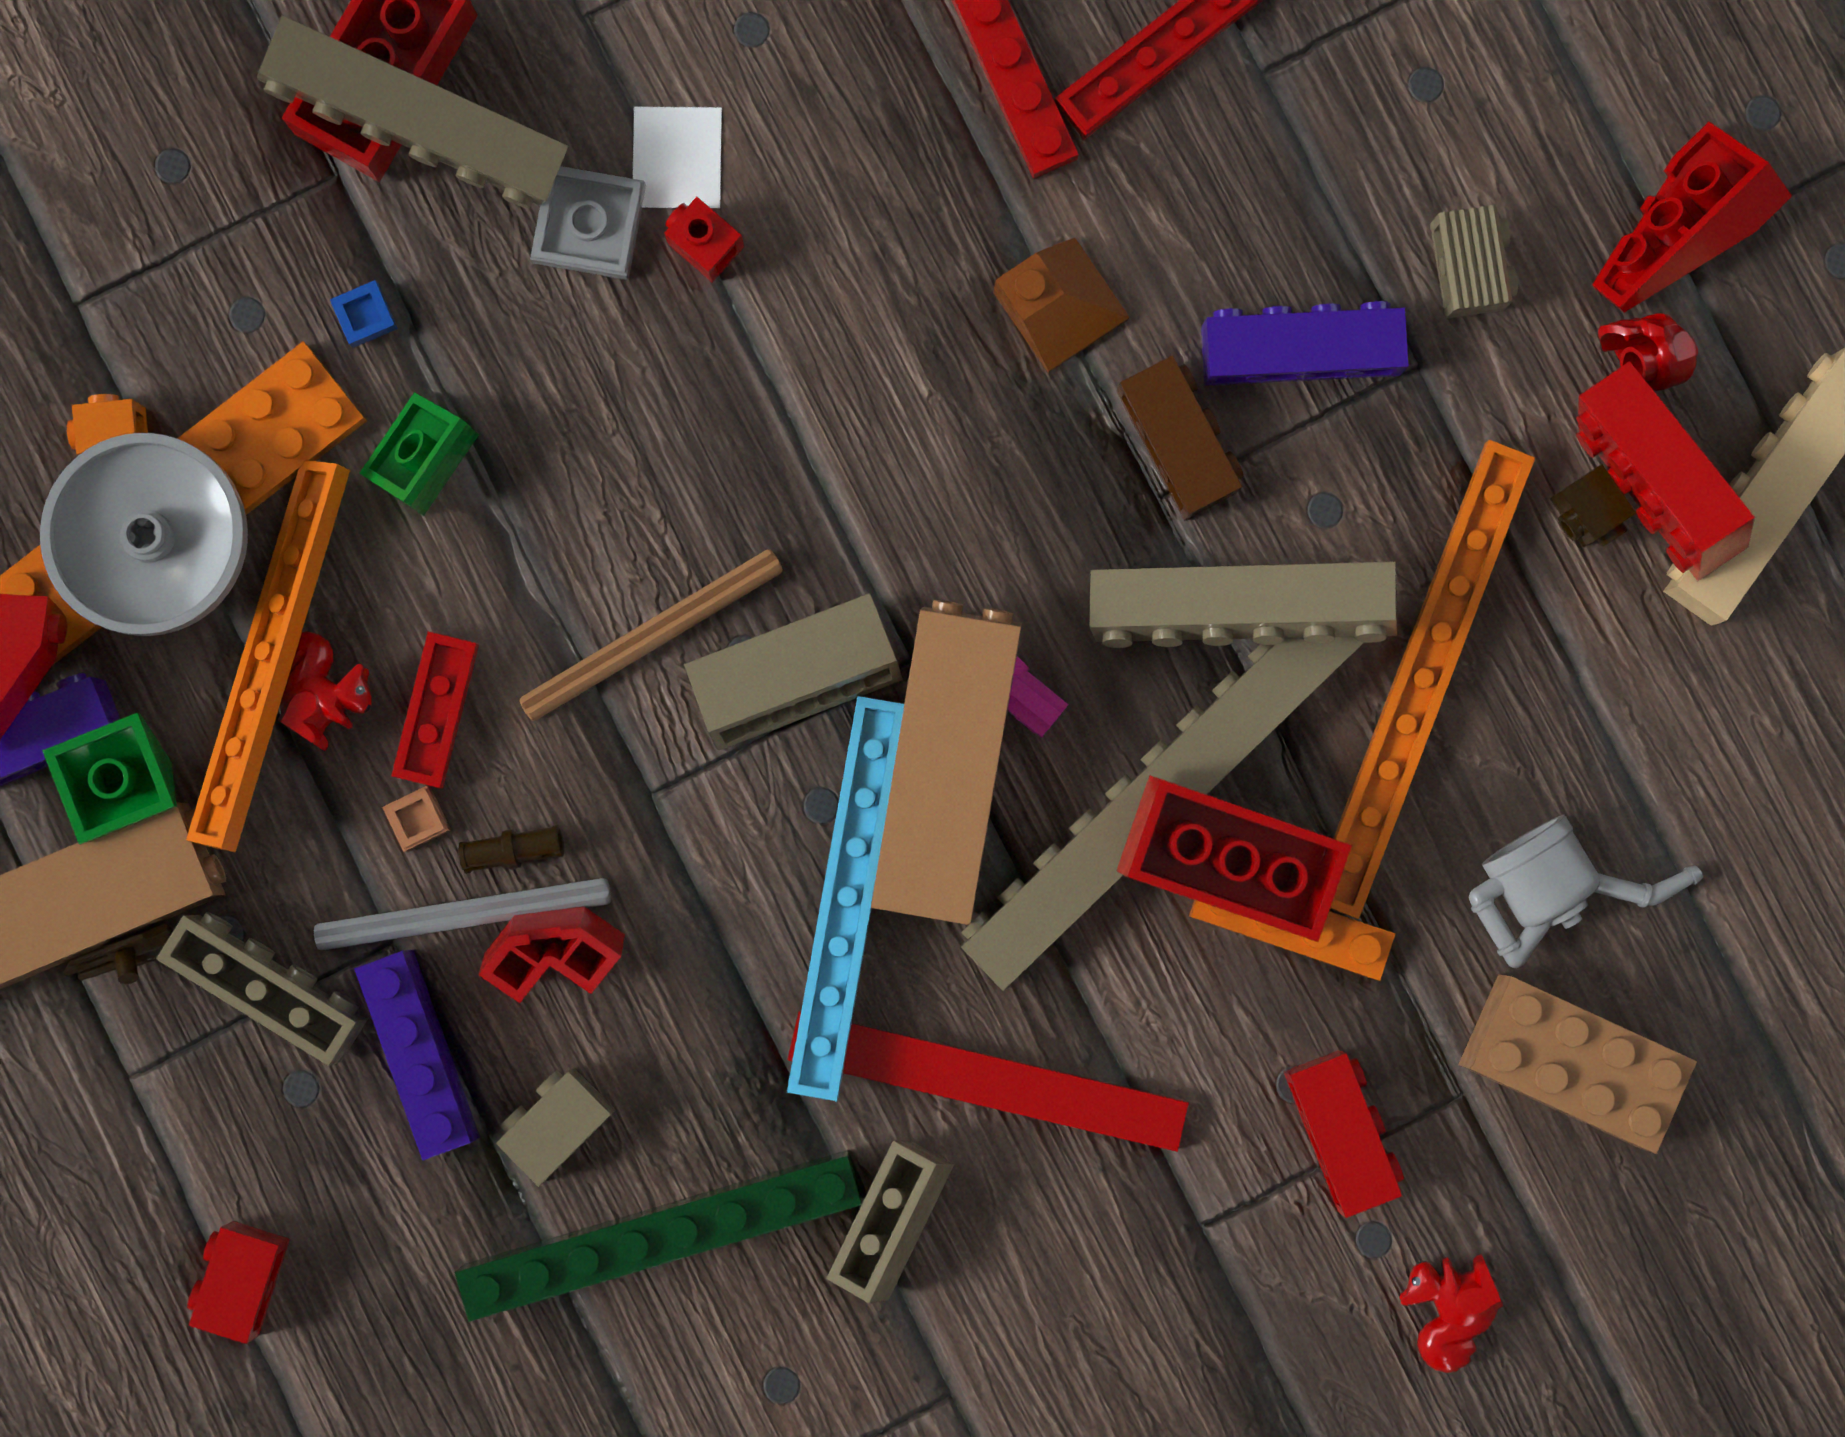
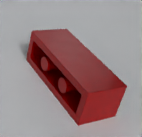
(1345, 1132)

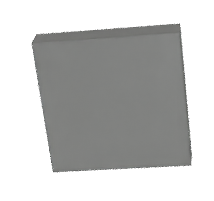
(589, 223)

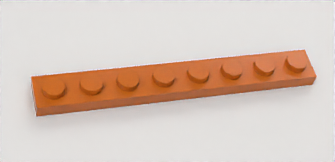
(268, 656)

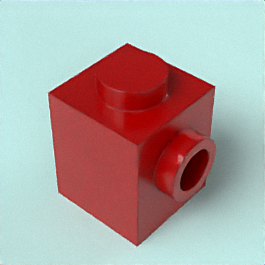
(703, 238)

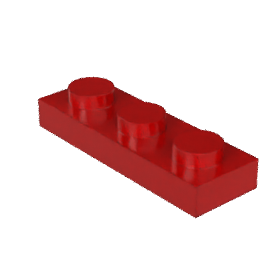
(435, 710)

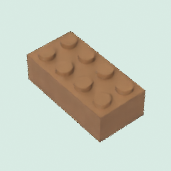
(1577, 1063)

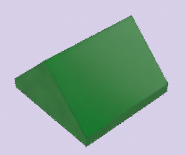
(419, 453)
(112, 777)

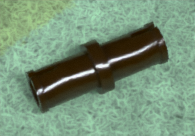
(511, 849)

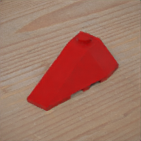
(1706, 205)

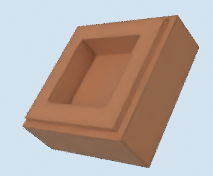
(416, 818)

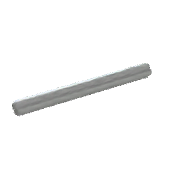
(459, 914)

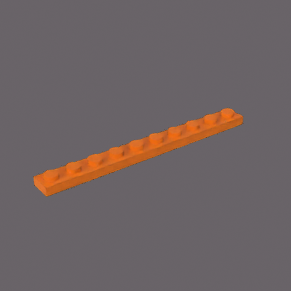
(1427, 668)

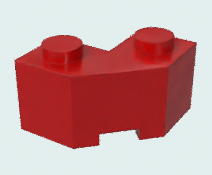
(566, 939)

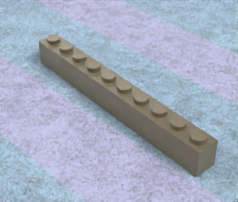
(1197, 759)

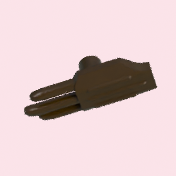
(122, 955)

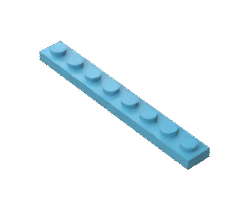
(846, 901)

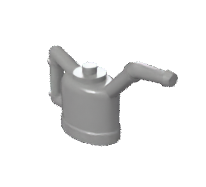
(1547, 884)

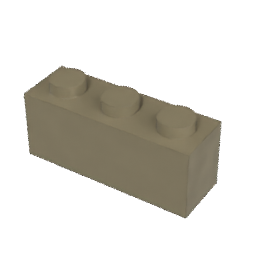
(890, 1221)

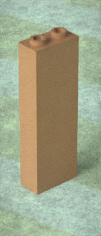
(946, 762)
(102, 892)

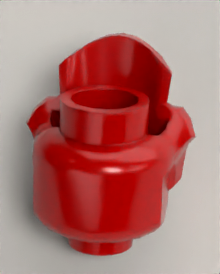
(1654, 346)

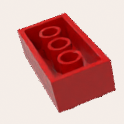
(403, 33)
(1663, 472)
(1233, 858)

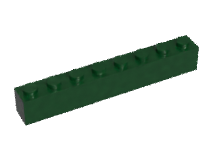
(658, 1235)

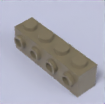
(262, 988)

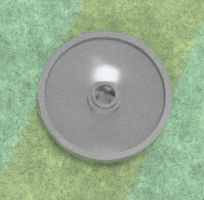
(143, 534)

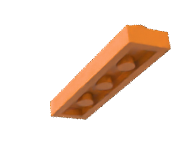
(1341, 944)

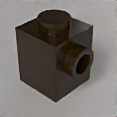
(1593, 508)

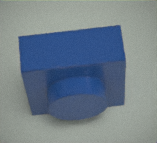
(363, 314)

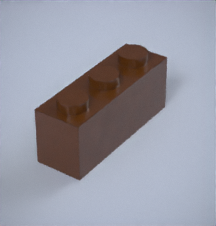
(1180, 437)

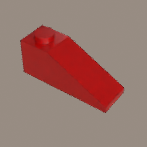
(28, 648)

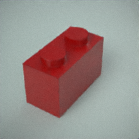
(237, 1281)

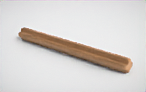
(651, 635)

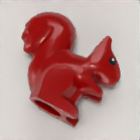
(315, 701)
(1465, 1310)

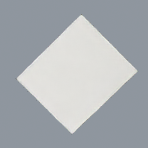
(678, 155)

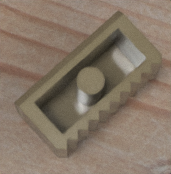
(1473, 261)

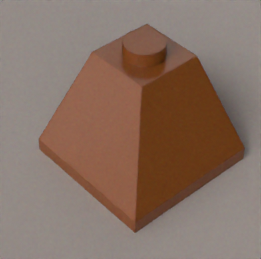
(1059, 302)

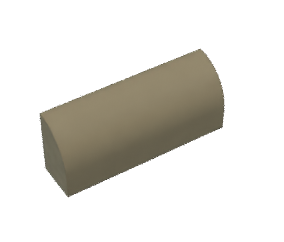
(793, 672)

